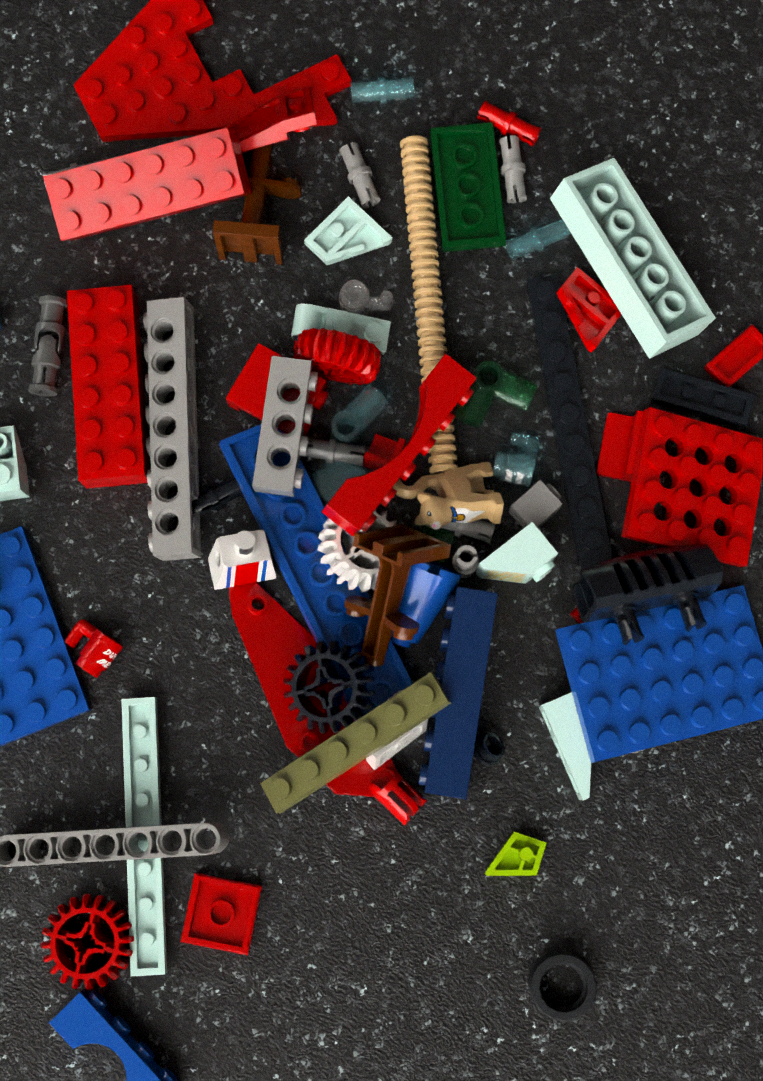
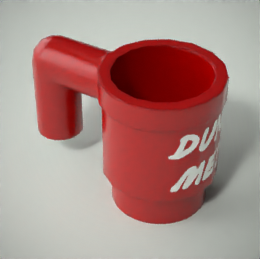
(97, 652)

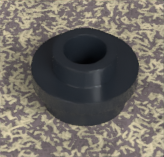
(489, 748)

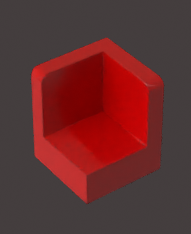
(382, 451)

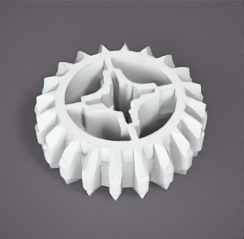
(343, 563)

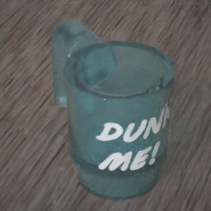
(517, 467)

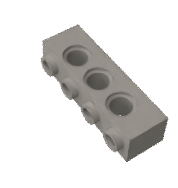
(283, 375)

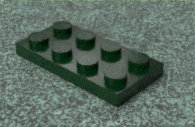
(467, 187)

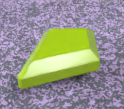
(517, 857)

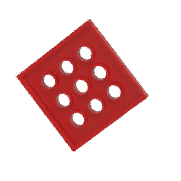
(646, 489)

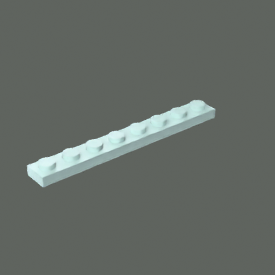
(143, 808)

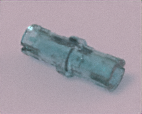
(382, 90)

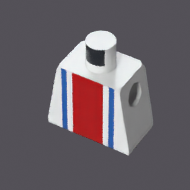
(241, 559)

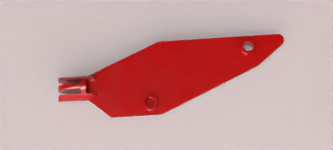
(272, 642)

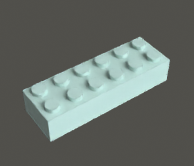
(631, 257)

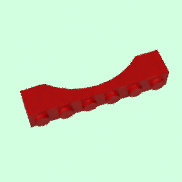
(359, 496)

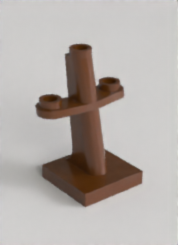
(250, 234)
(397, 551)

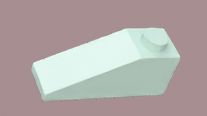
(568, 738)

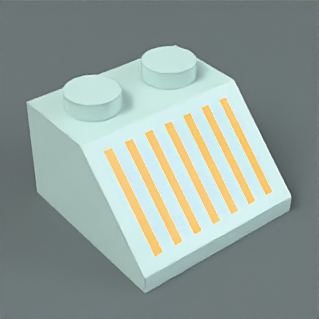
(520, 558)

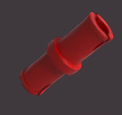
(509, 123)

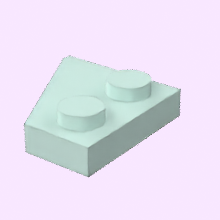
(346, 234)

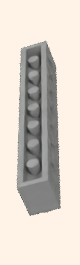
(160, 318)

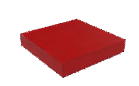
(221, 913)

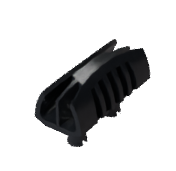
(647, 582)

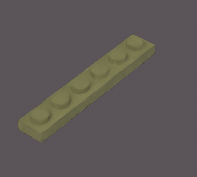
(355, 743)

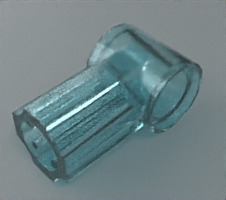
(359, 414)

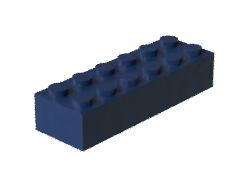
(462, 678)

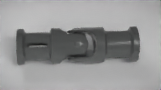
(47, 346)

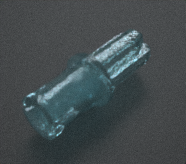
(537, 239)

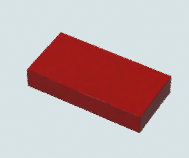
(737, 357)

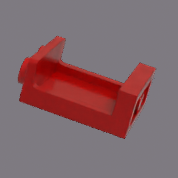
(251, 387)

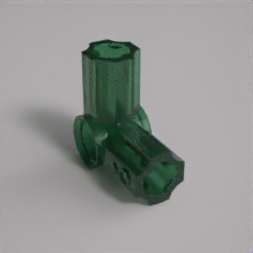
(507, 388)

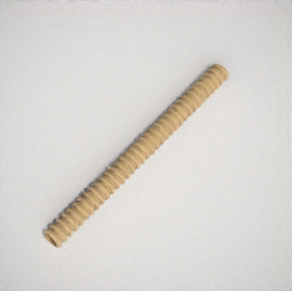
(426, 279)

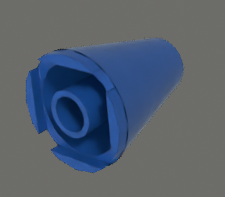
(426, 595)

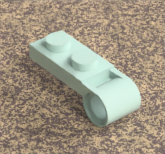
(365, 327)

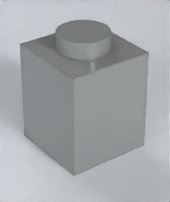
(536, 505)

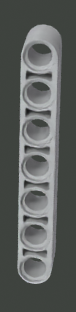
(125, 840)

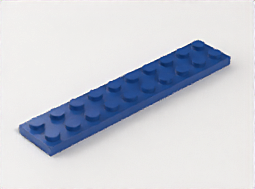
(292, 536)

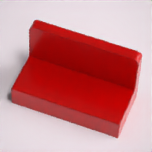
(619, 446)

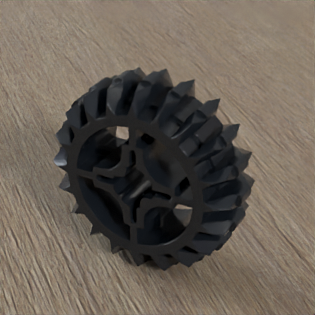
(324, 674)

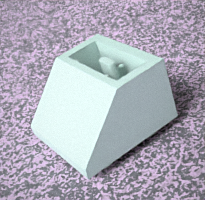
(12, 466)

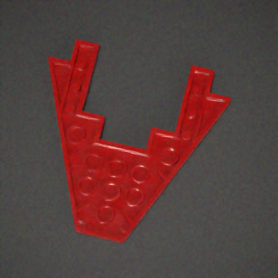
(158, 88)

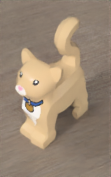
(460, 496)

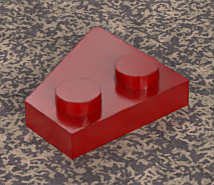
(588, 308)

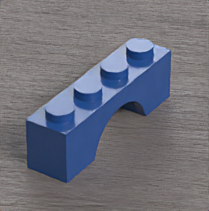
(89, 1022)

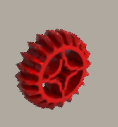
(339, 355)
(84, 956)

